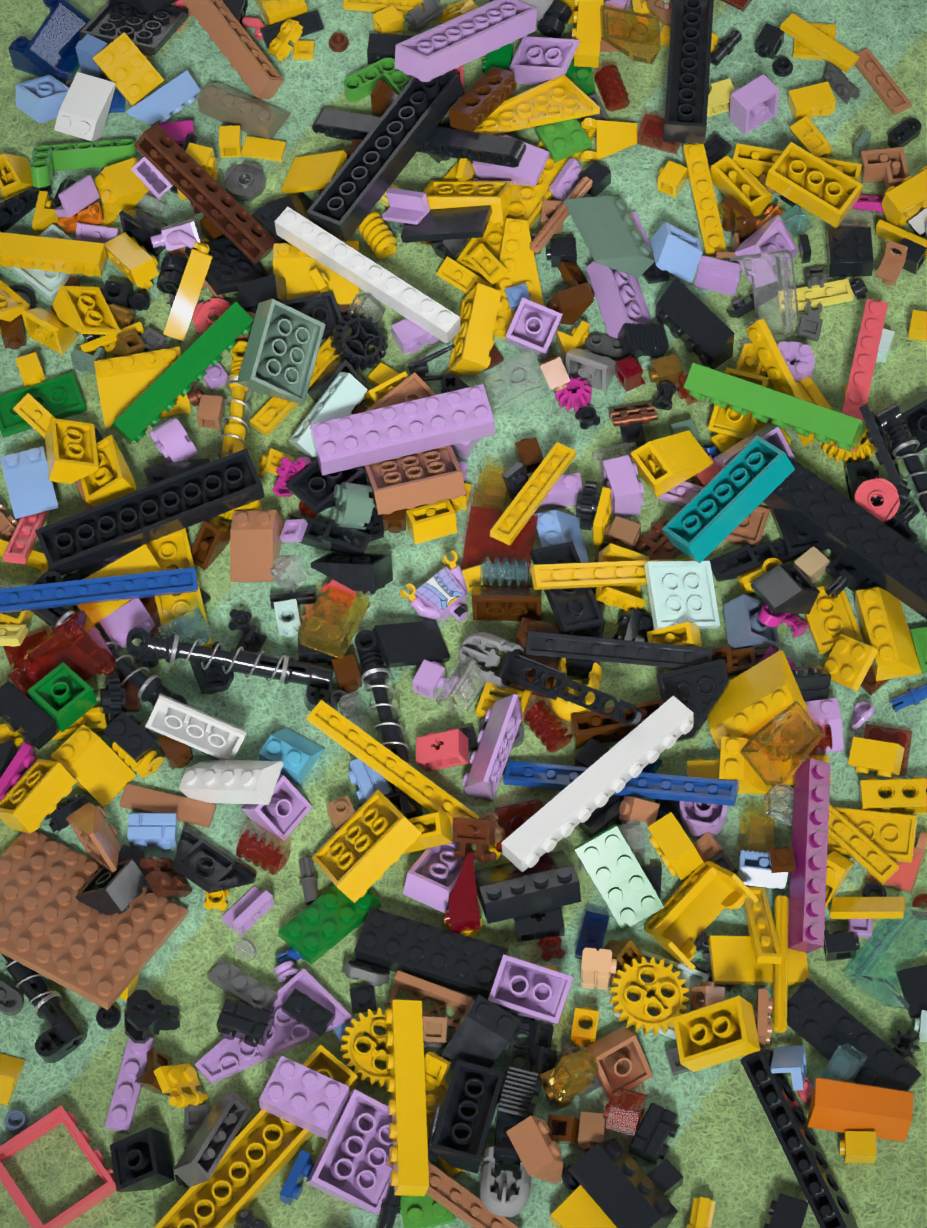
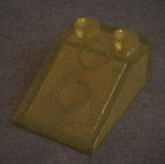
(631, 33)
(332, 622)
(782, 745)

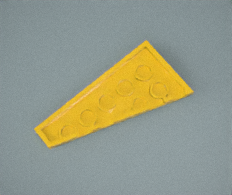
(544, 104)
(521, 269)

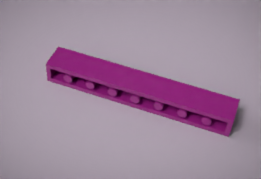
(810, 854)

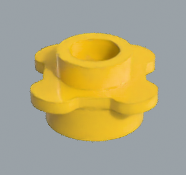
(220, 904)

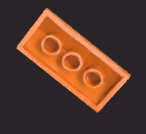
(860, 1107)

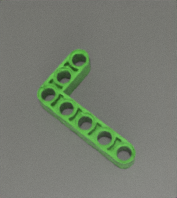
(364, 81)
(80, 155)

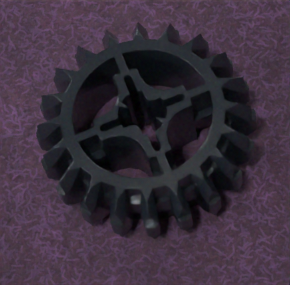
(363, 335)

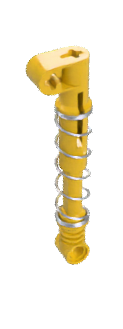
(234, 431)

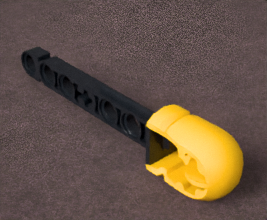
(580, 668)

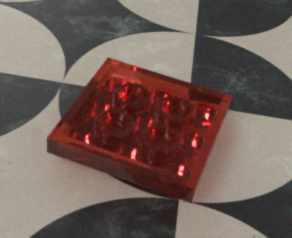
(481, 545)

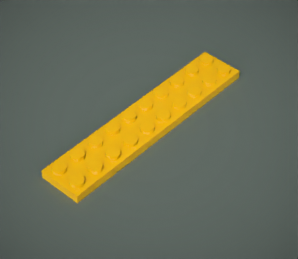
(524, 205)

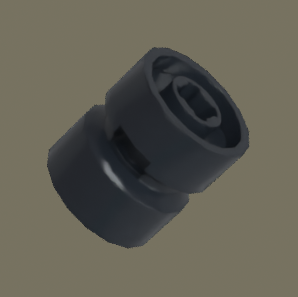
(554, 20)
(171, 273)

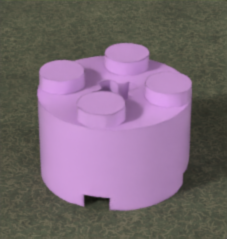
(798, 359)
(173, 441)
(699, 822)

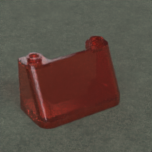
(73, 643)

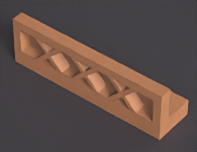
(433, 992)

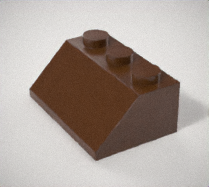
(506, 603)

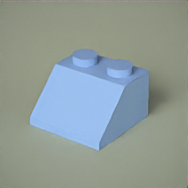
(41, 98)

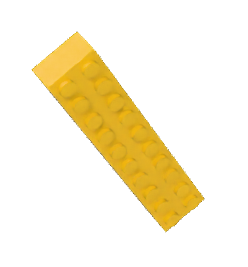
(250, 1161)

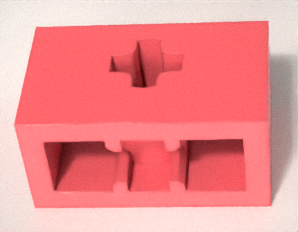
(442, 750)

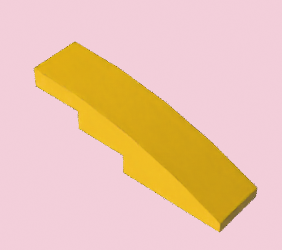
(187, 295)

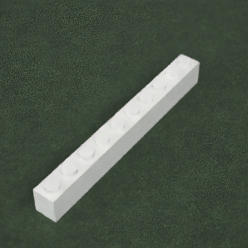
(368, 275)
(597, 784)

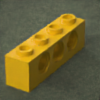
(895, 788)

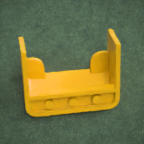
(694, 909)

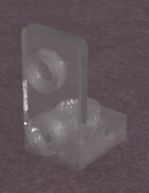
(350, 708)

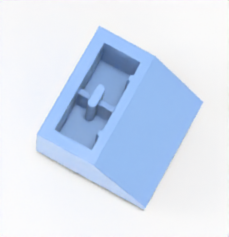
(676, 251)

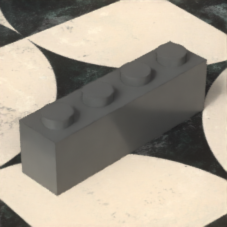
(212, 1139)

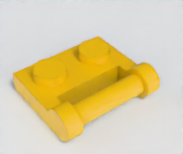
(487, 700)

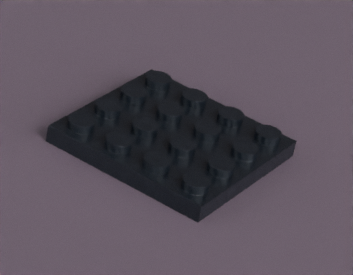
(144, 30)

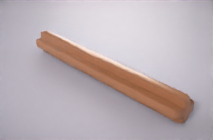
(559, 216)

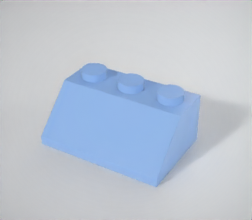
(166, 99)
(559, 527)

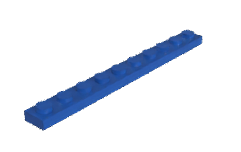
(98, 590)
(645, 785)

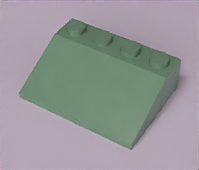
(611, 234)
(281, 352)

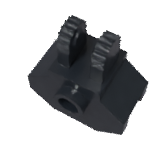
(147, 1017)

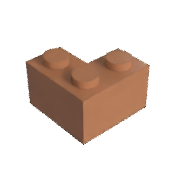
(884, 165)

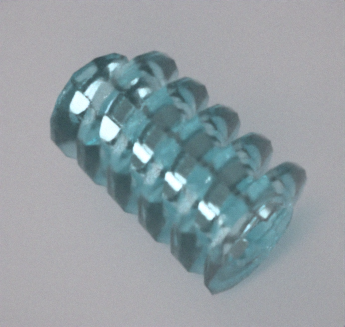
(503, 571)

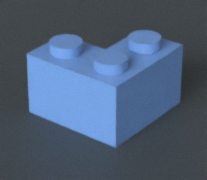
(86, 50)

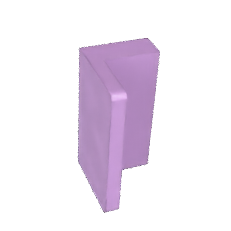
(77, 197)
(406, 206)
(718, 275)
(248, 910)

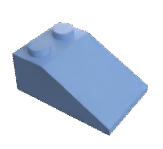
(28, 482)

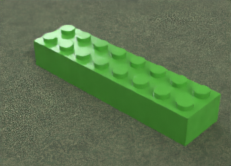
(775, 406)

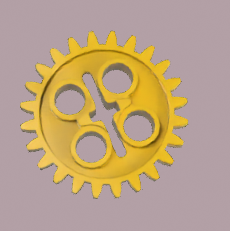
(636, 1012)
(361, 1062)

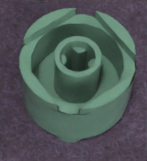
(352, 505)

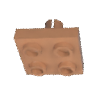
(762, 1012)

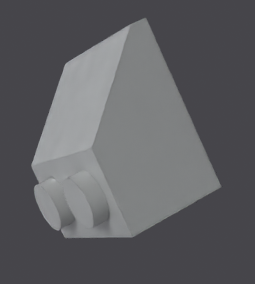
(590, 367)

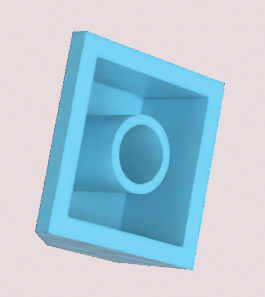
(294, 751)

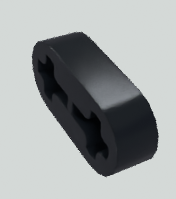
(902, 131)

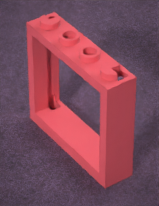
(29, 1136)

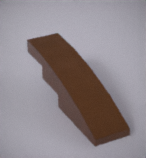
(738, 660)

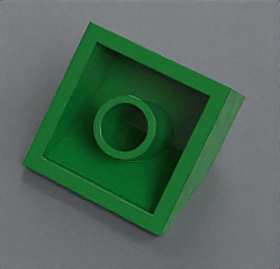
(63, 696)

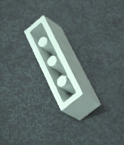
(335, 403)

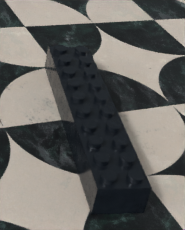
(688, 71)
(384, 154)
(150, 513)
(853, 535)

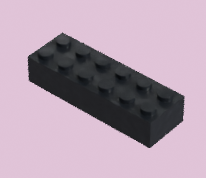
(429, 953)

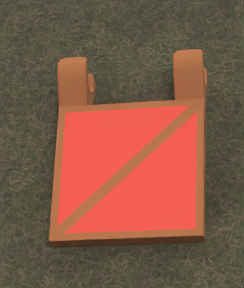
(906, 876)

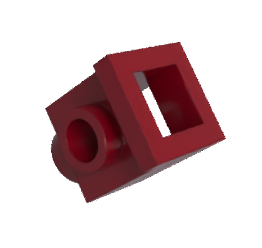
(629, 373)

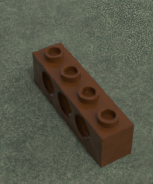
(482, 99)
(605, 729)

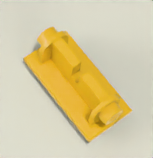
(289, 31)

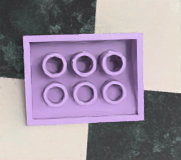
(494, 748)
(356, 1155)

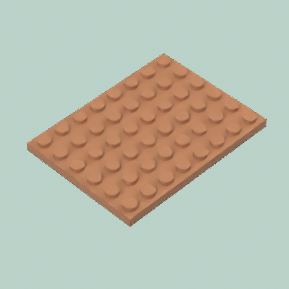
(65, 938)

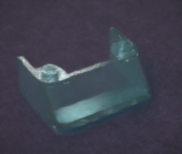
(889, 950)

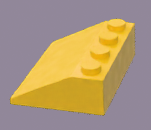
(295, 266)
(128, 377)
(755, 699)
(366, 846)

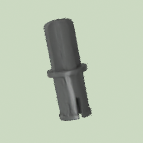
(308, 880)

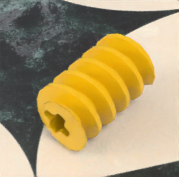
(378, 236)
(145, 766)

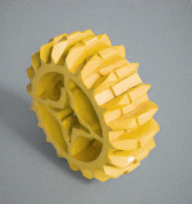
(864, 451)

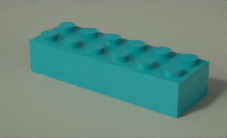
(728, 499)

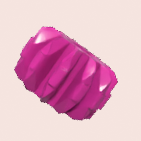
(575, 395)

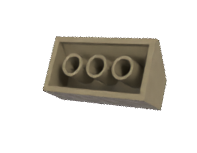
(241, 110)

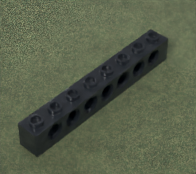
(798, 1142)

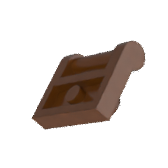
(744, 220)

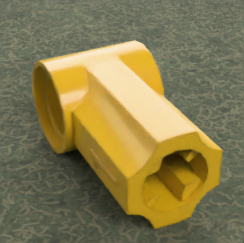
(746, 579)
(702, 1213)

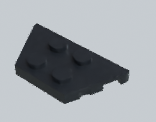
(878, 437)
(208, 865)

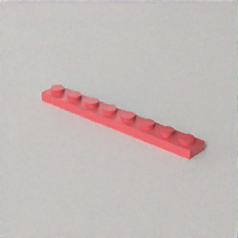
(864, 358)

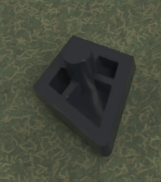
(655, 275)
(375, 526)

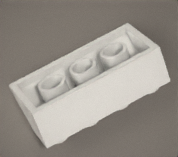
(195, 728)
(231, 781)

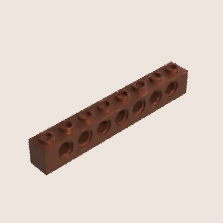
(205, 193)

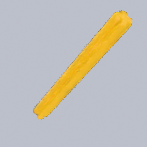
(780, 971)

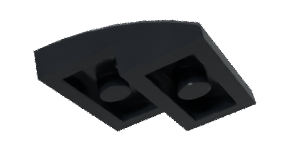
(914, 988)

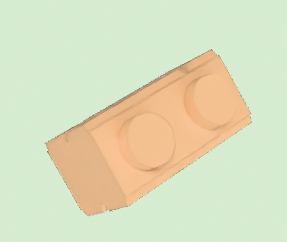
(597, 968)

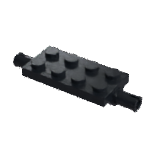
(850, 577)

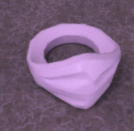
(861, 713)

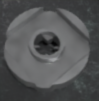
(246, 191)

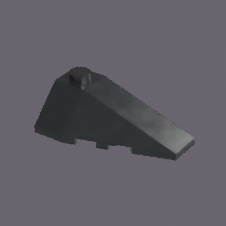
(18, 205)

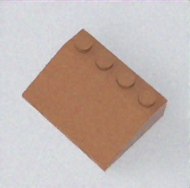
(415, 480)

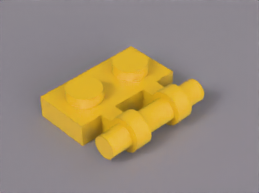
(180, 1078)

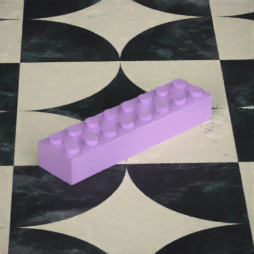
(465, 38)
(402, 429)

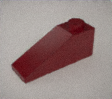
(463, 902)

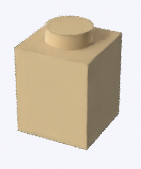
(812, 564)

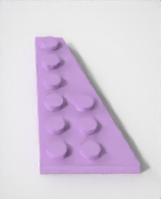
(235, 1056)

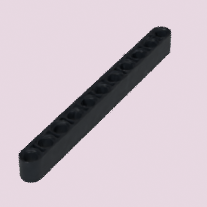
(441, 141)

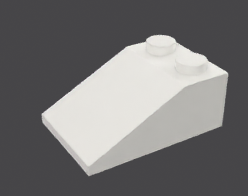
(85, 107)

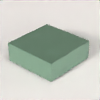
(861, 143)

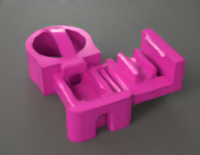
(287, 472)
(773, 619)

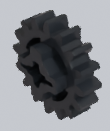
(587, 505)
(112, 698)

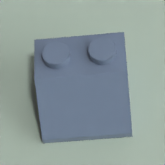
(745, 628)

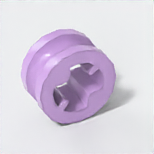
(285, 971)

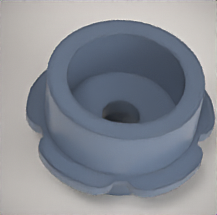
(15, 1115)

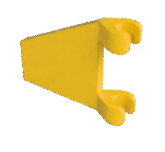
(610, 138)

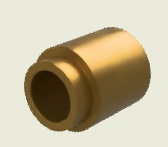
(123, 316)

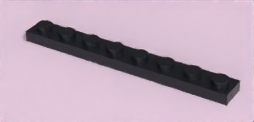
(616, 650)

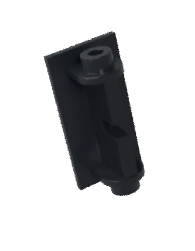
(252, 640)
(59, 815)

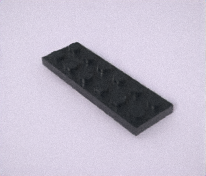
(829, 1025)

